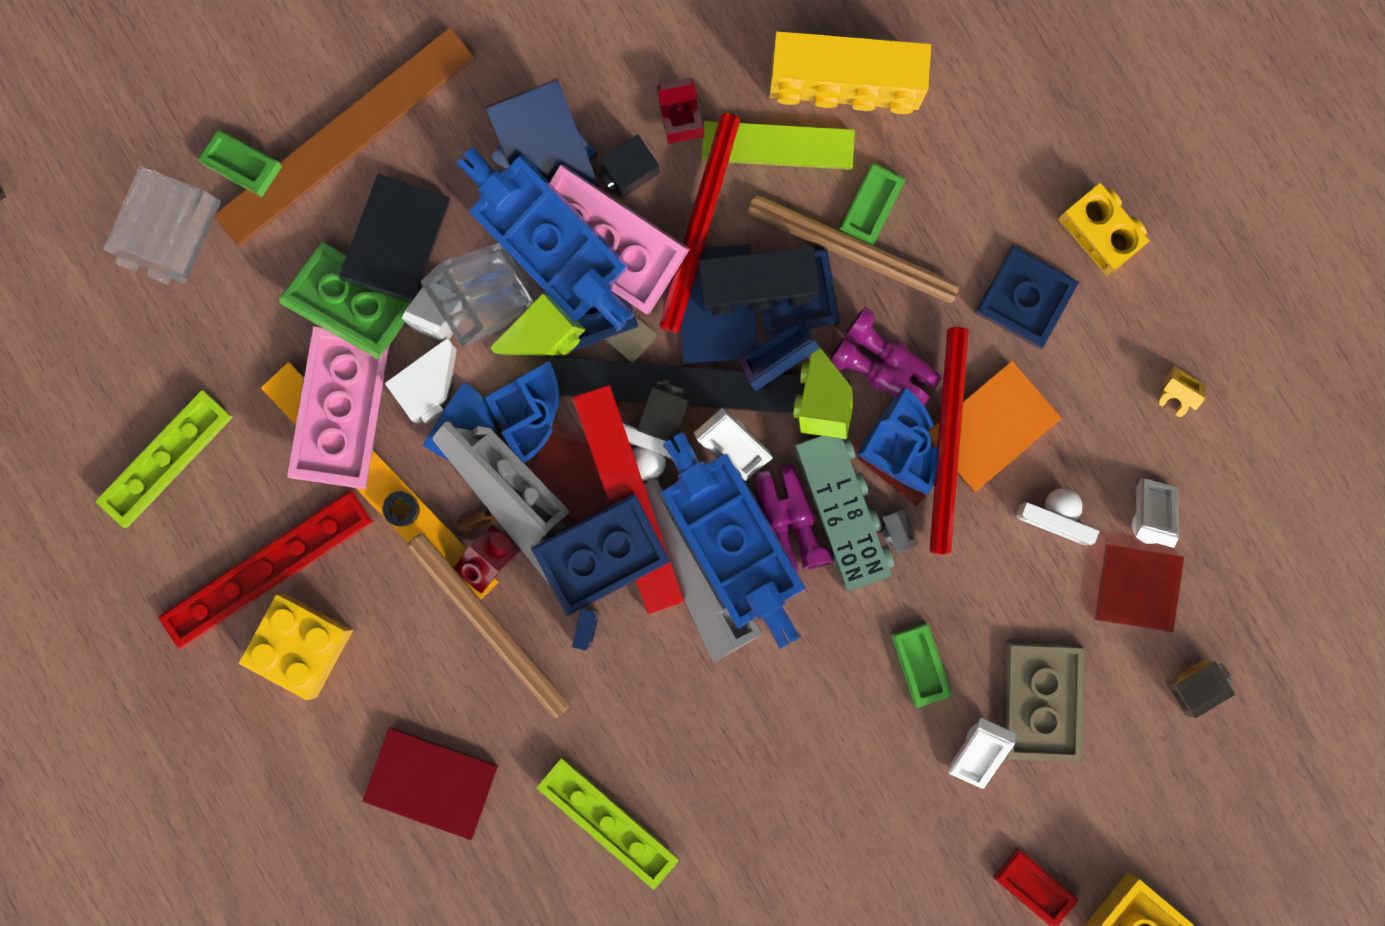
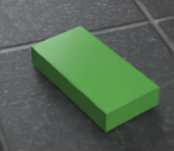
(239, 162)
(872, 204)
(921, 665)

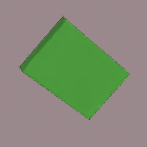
(344, 309)

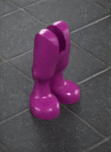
(897, 361)
(792, 511)

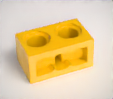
(1096, 235)

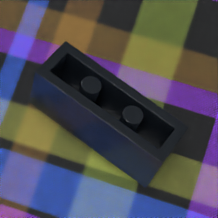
(759, 281)

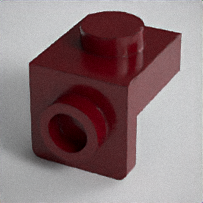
(680, 111)
(486, 559)

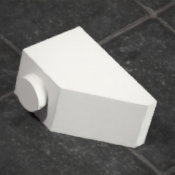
(426, 318)
(425, 383)

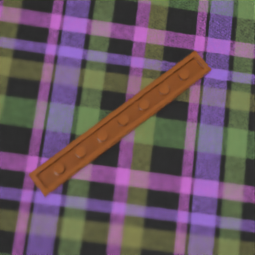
(347, 135)

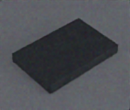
(395, 238)

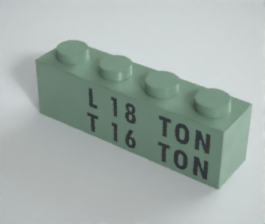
(843, 511)

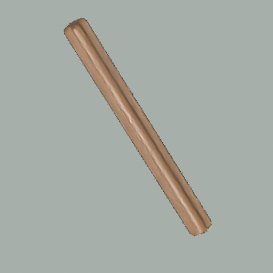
(853, 249)
(488, 625)

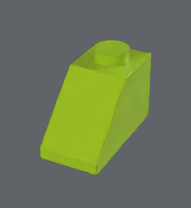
(540, 332)

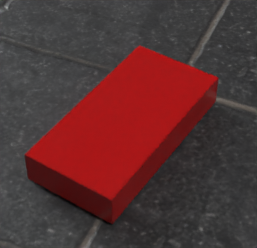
(1035, 888)

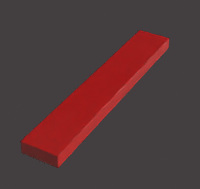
(620, 478)
(265, 569)

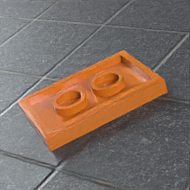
(999, 425)

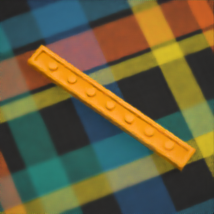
(286, 392)

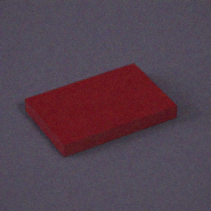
(430, 783)

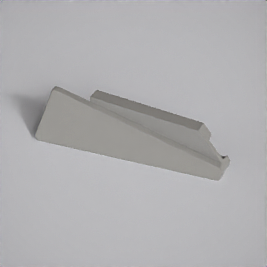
(504, 485)
(700, 596)

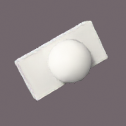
(728, 435)
(649, 453)
(1156, 513)
(1059, 516)
(982, 753)

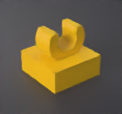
(1183, 387)

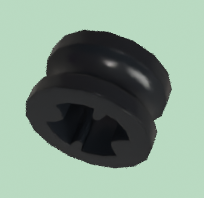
(395, 519)

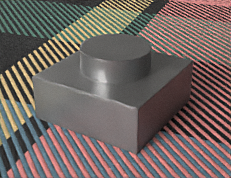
(899, 531)

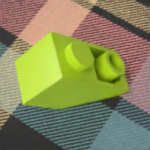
(826, 399)

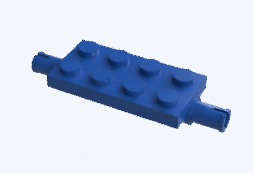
(548, 238)
(733, 540)

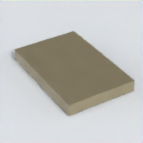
(1045, 701)

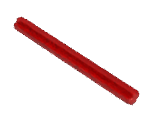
(700, 221)
(949, 440)

